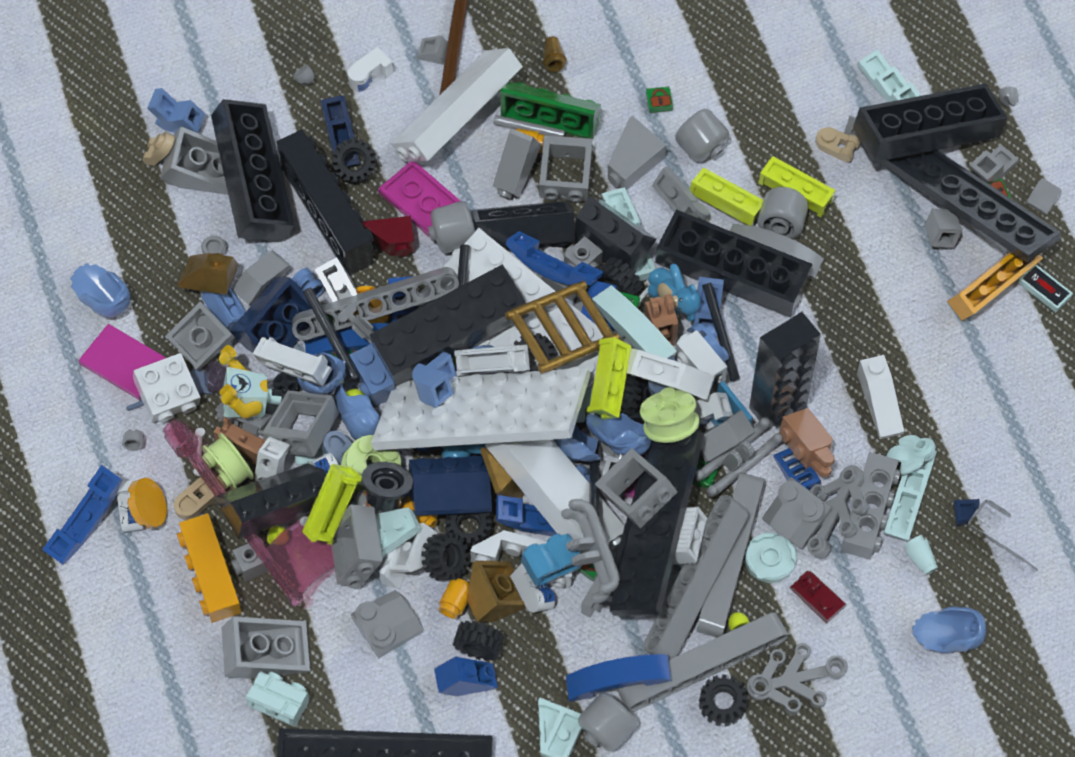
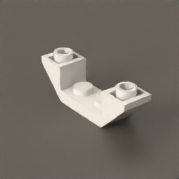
(670, 373)
(514, 545)

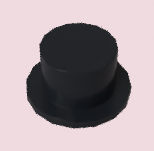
(386, 485)

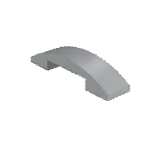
(781, 243)

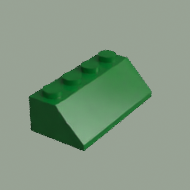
(550, 109)

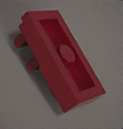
(818, 596)

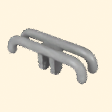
(738, 459)
(596, 543)

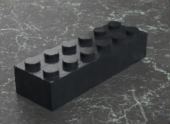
(929, 122)
(252, 170)
(325, 201)
(744, 264)
(448, 324)
(784, 369)

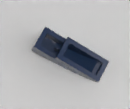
(338, 125)

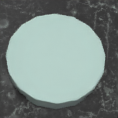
(770, 557)

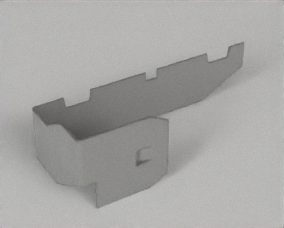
(1003, 511)

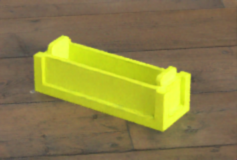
(780, 174)
(726, 196)
(610, 378)
(331, 503)

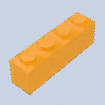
(990, 284)
(209, 567)

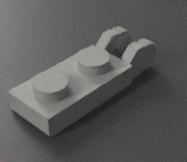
(677, 194)

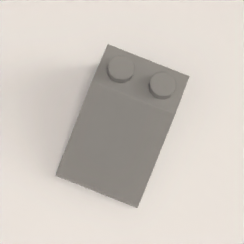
(194, 163)
(264, 647)

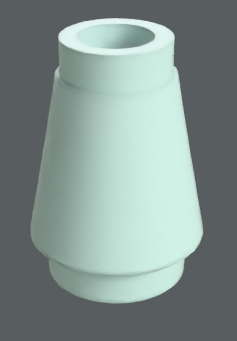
(921, 554)

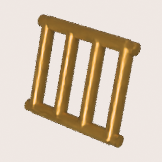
(558, 297)

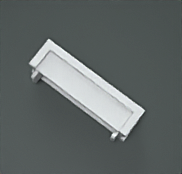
(492, 360)
(292, 361)

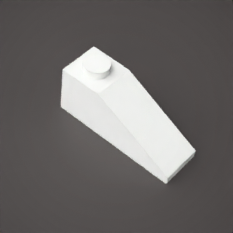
(880, 396)

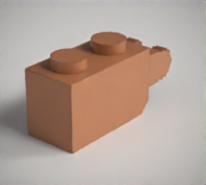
(662, 315)
(808, 441)

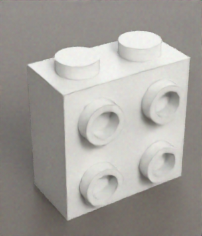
(697, 353)
(166, 388)

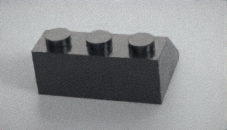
(613, 233)

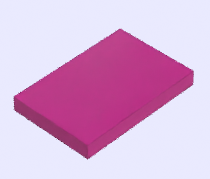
(416, 194)
(116, 357)

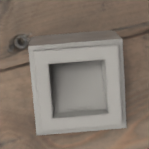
(433, 49)
(1044, 196)

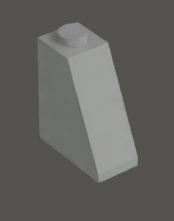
(634, 155)
(515, 163)

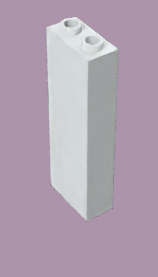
(456, 105)
(550, 484)

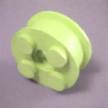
(669, 415)
(363, 451)
(227, 463)

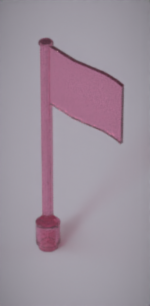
(291, 556)

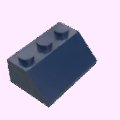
(272, 315)
(450, 485)

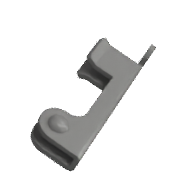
(359, 324)

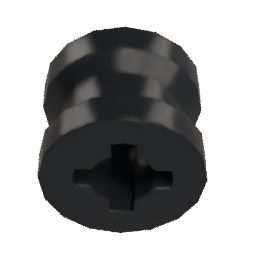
(285, 381)

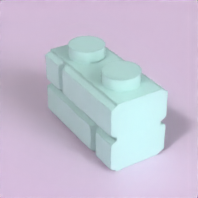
(278, 698)

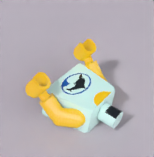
(244, 391)

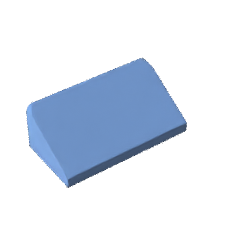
(224, 307)

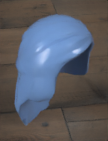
(100, 290)
(334, 379)
(356, 413)
(619, 433)
(579, 446)
(950, 630)

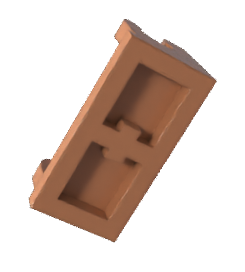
(242, 440)

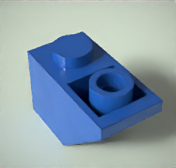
(465, 676)

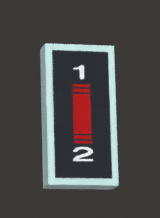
(1045, 288)

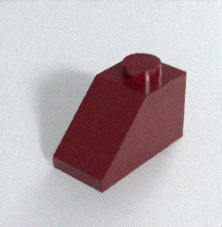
(392, 235)

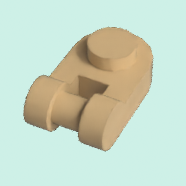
(829, 139)
(158, 148)
(188, 505)

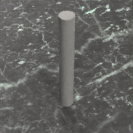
(513, 123)

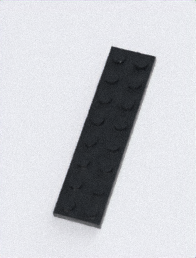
(976, 202)
(652, 547)
(380, 744)

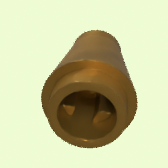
(554, 57)

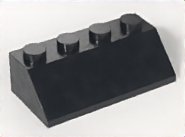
(543, 221)
(272, 500)

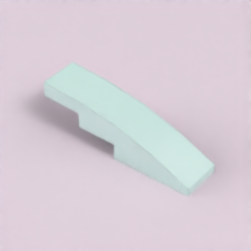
(885, 78)
(621, 202)
(632, 323)
(908, 501)

